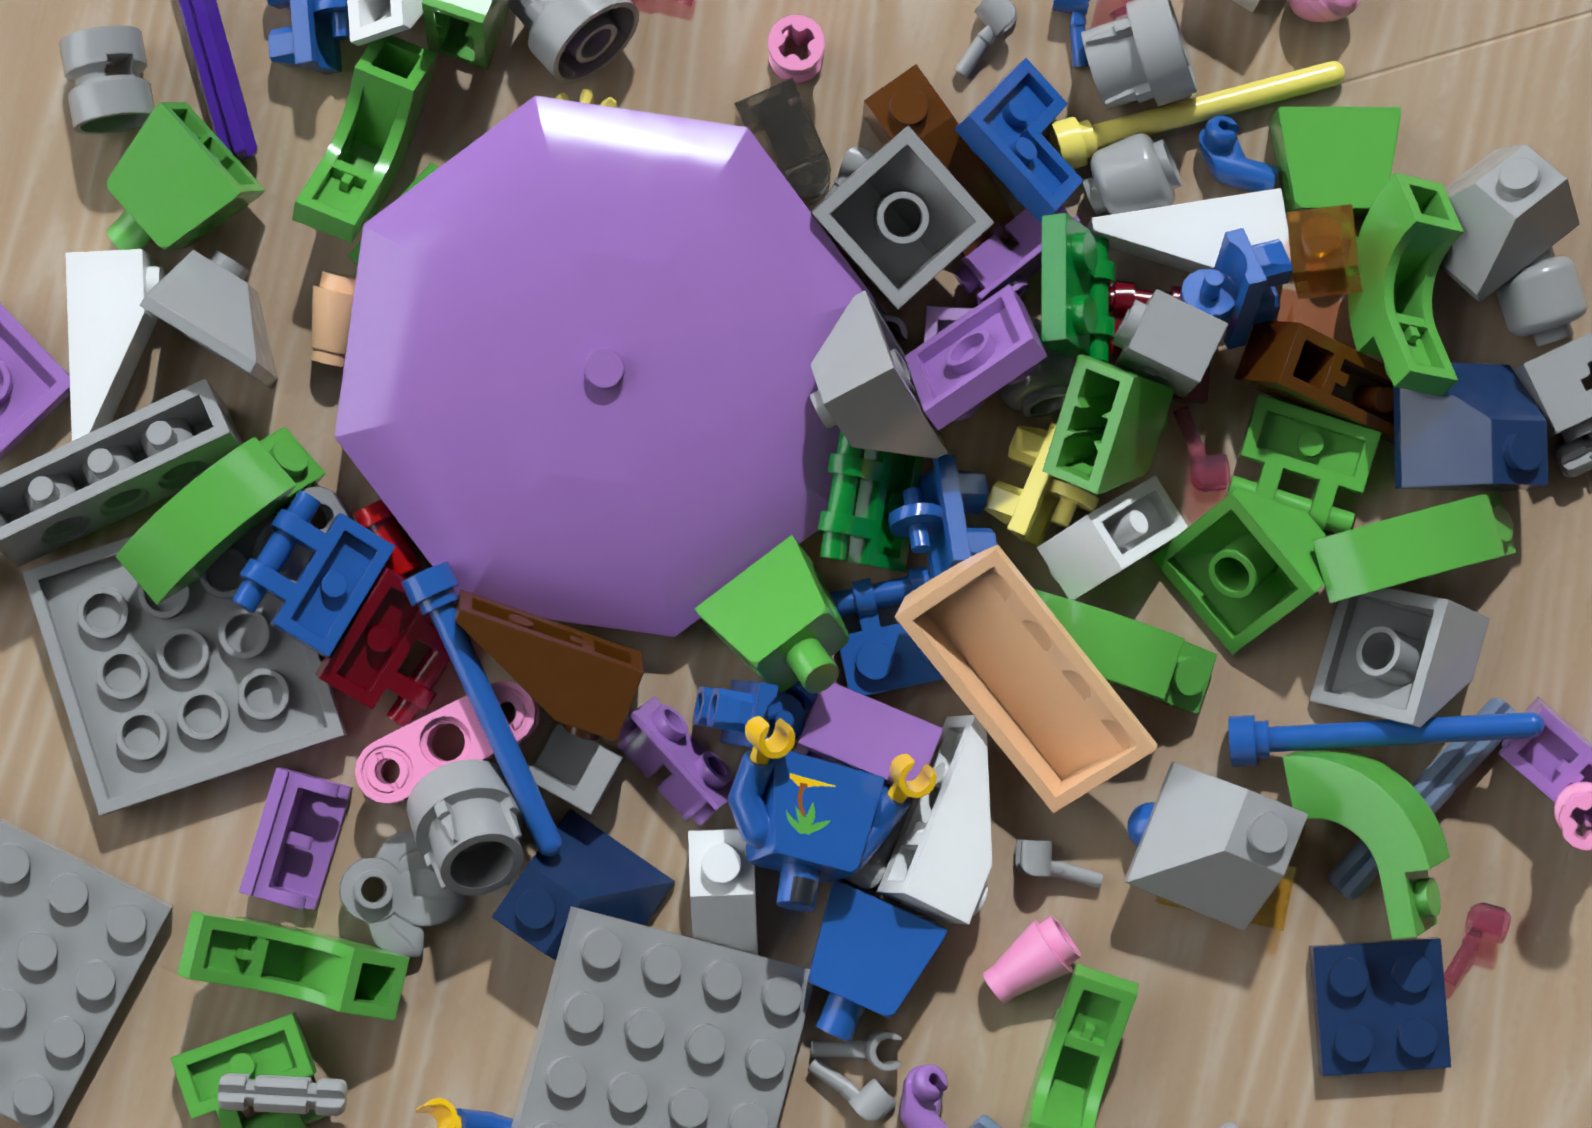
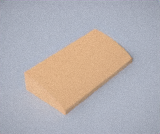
(1024, 677)

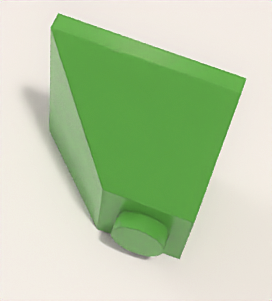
(1244, 565)

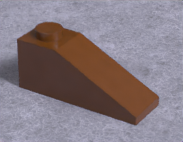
(916, 104)
(1318, 375)
(565, 670)

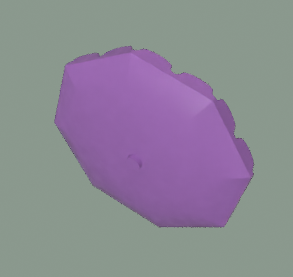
(596, 363)

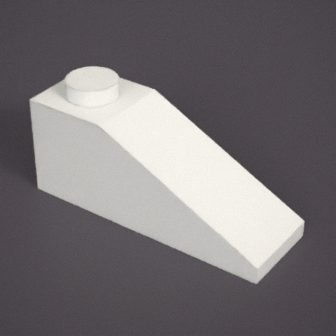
(1192, 232)
(105, 329)
(946, 838)

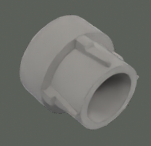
(576, 35)
(1140, 56)
(467, 826)

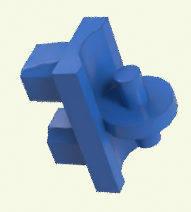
(313, 37)
(1240, 285)
(936, 515)
(745, 700)

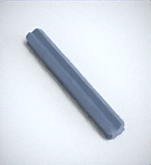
(1435, 786)

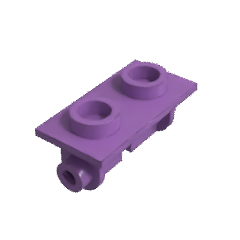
(994, 266)
(660, 737)

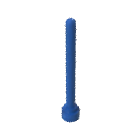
(435, 596)
(1256, 740)

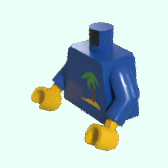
(812, 814)

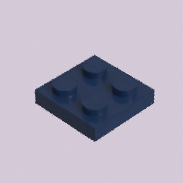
(1380, 1006)

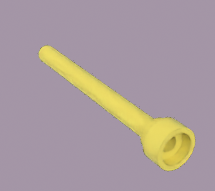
(1080, 140)

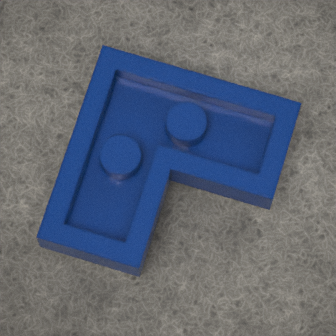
(1009, 140)

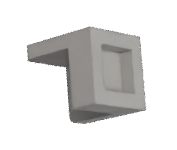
(576, 769)

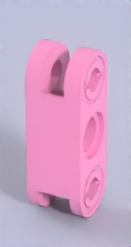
(414, 748)

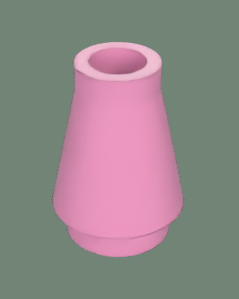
(1033, 959)

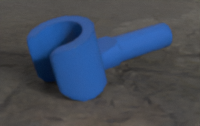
(1078, 12)

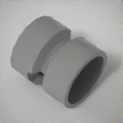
(107, 79)

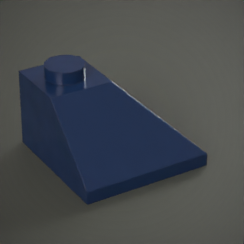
(1473, 436)
(587, 874)

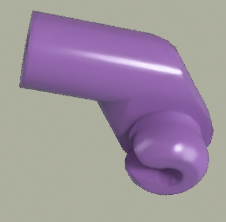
(923, 1097)

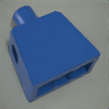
(867, 956)

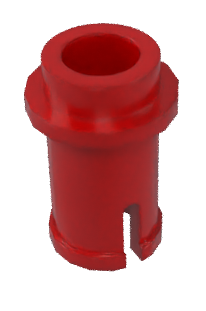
(383, 523)

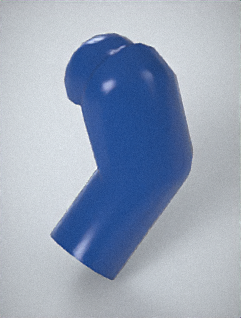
(1227, 160)

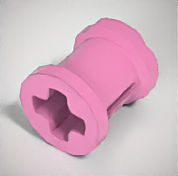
(800, 30)
(1573, 796)

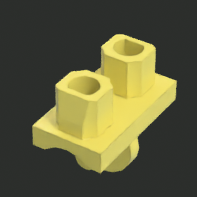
(1044, 496)

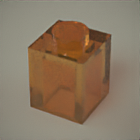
(1324, 251)

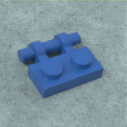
(330, 585)
(884, 656)

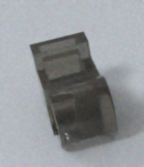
(790, 137)

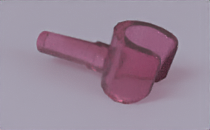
(1206, 472)
(1482, 922)

